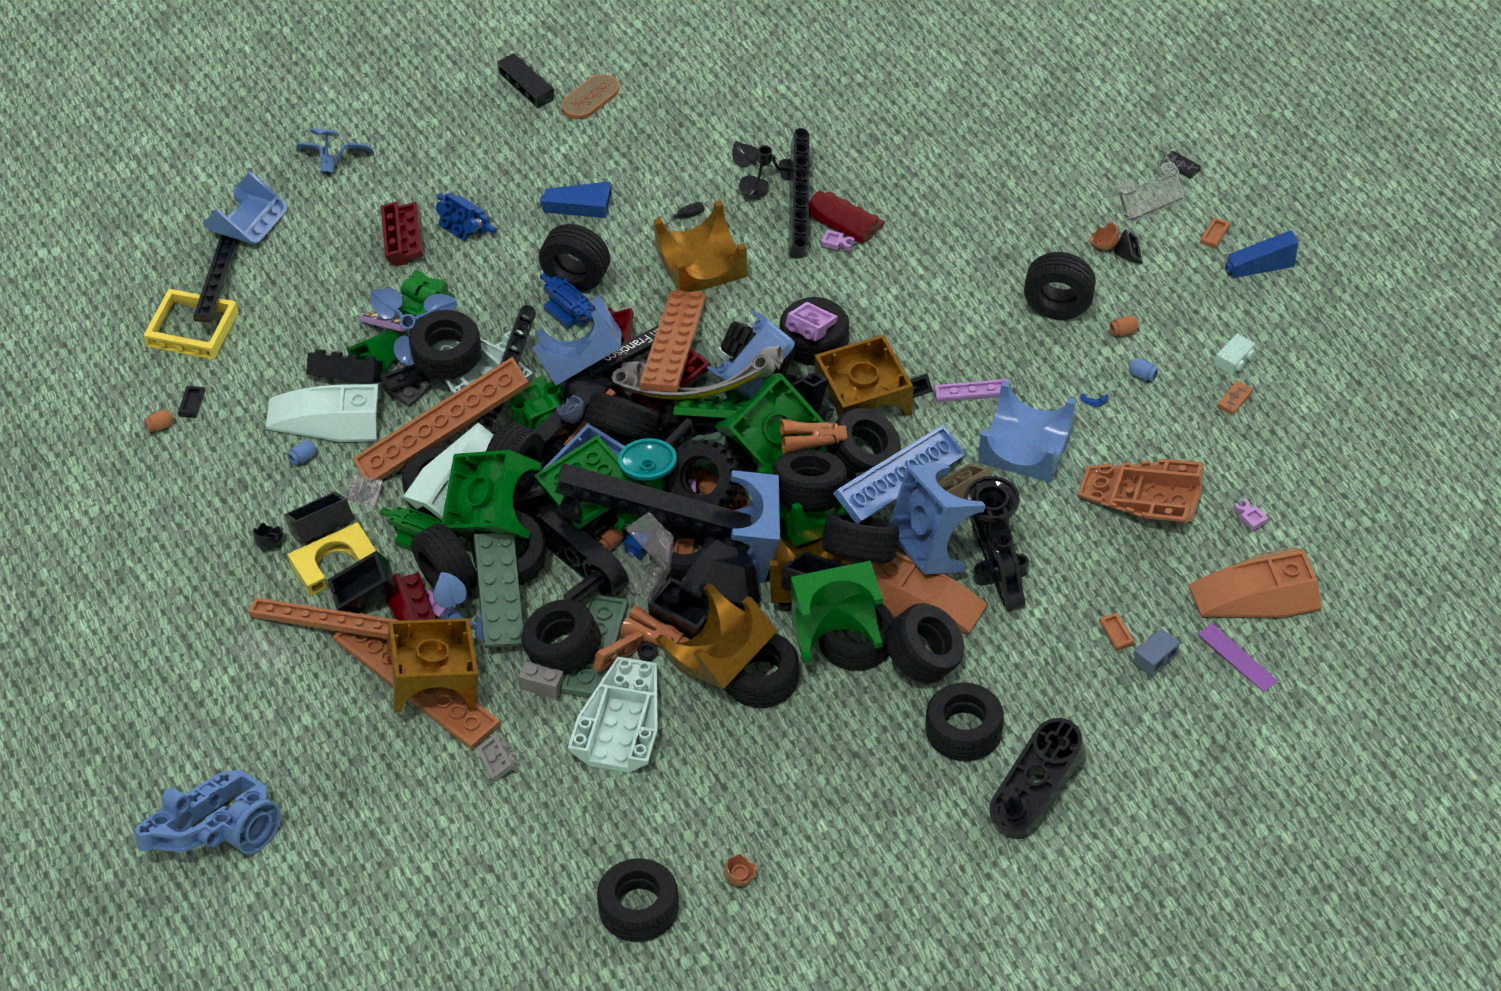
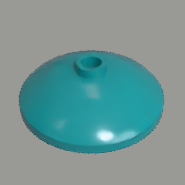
(647, 459)

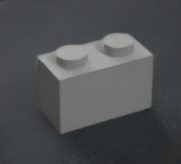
(541, 680)

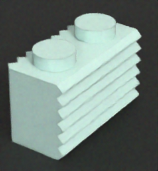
(1235, 354)

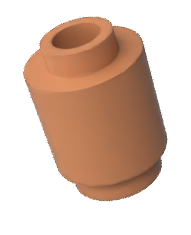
(1123, 326)
(159, 421)
(611, 538)

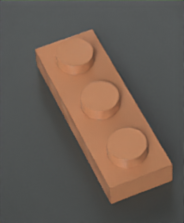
(621, 648)

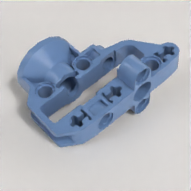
(246, 825)

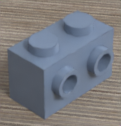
(1156, 652)

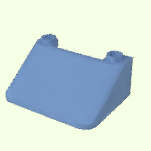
(253, 216)

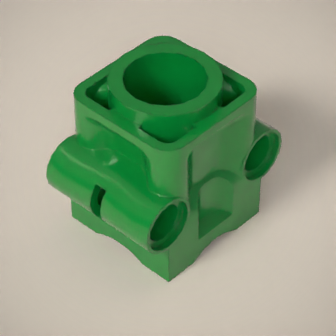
(417, 290)
(535, 403)

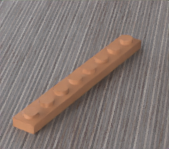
(320, 617)

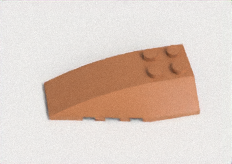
(1150, 490)

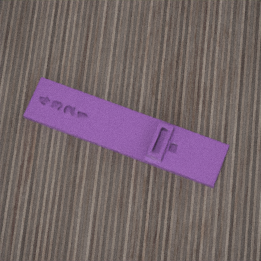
(1237, 657)

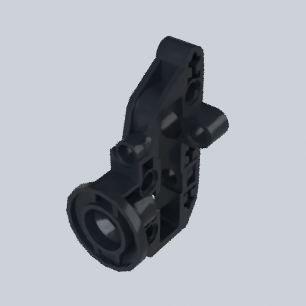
(996, 539)

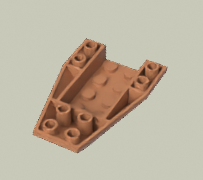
(906, 585)
(1260, 587)

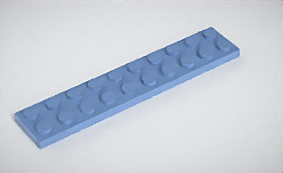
(882, 483)

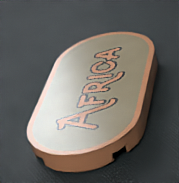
(590, 96)

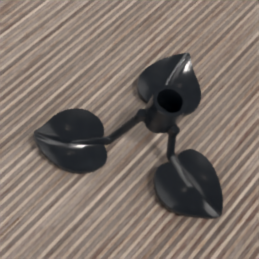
(744, 155)

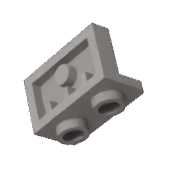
(498, 757)

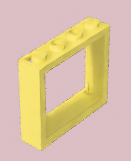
(187, 345)

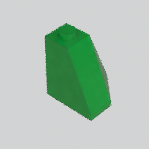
(378, 346)

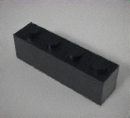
(525, 80)
(344, 367)

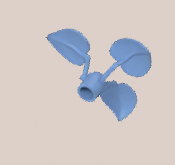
(328, 161)
(386, 304)
(450, 592)

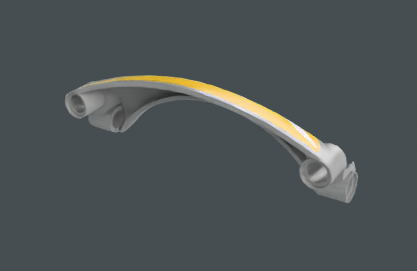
(762, 365)

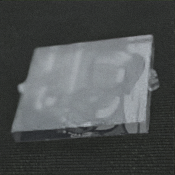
(363, 491)

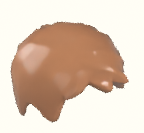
(1105, 238)
(739, 870)

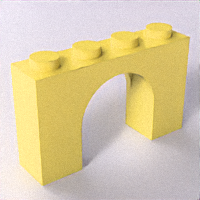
(306, 559)

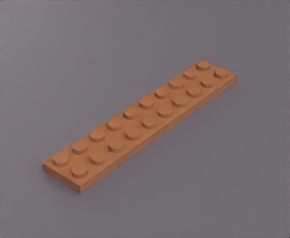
(673, 341)
(442, 420)
(439, 703)

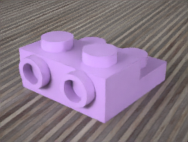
(810, 321)

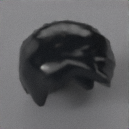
(267, 537)

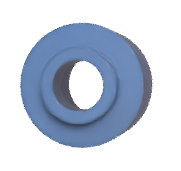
(1143, 369)
(302, 452)

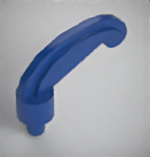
(1094, 402)

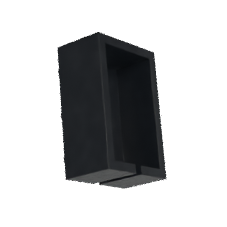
(319, 517)
(804, 564)
(363, 584)
(685, 617)

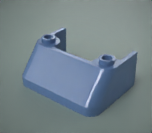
(766, 336)

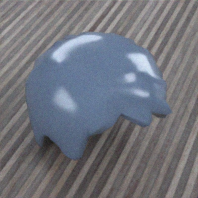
(572, 411)

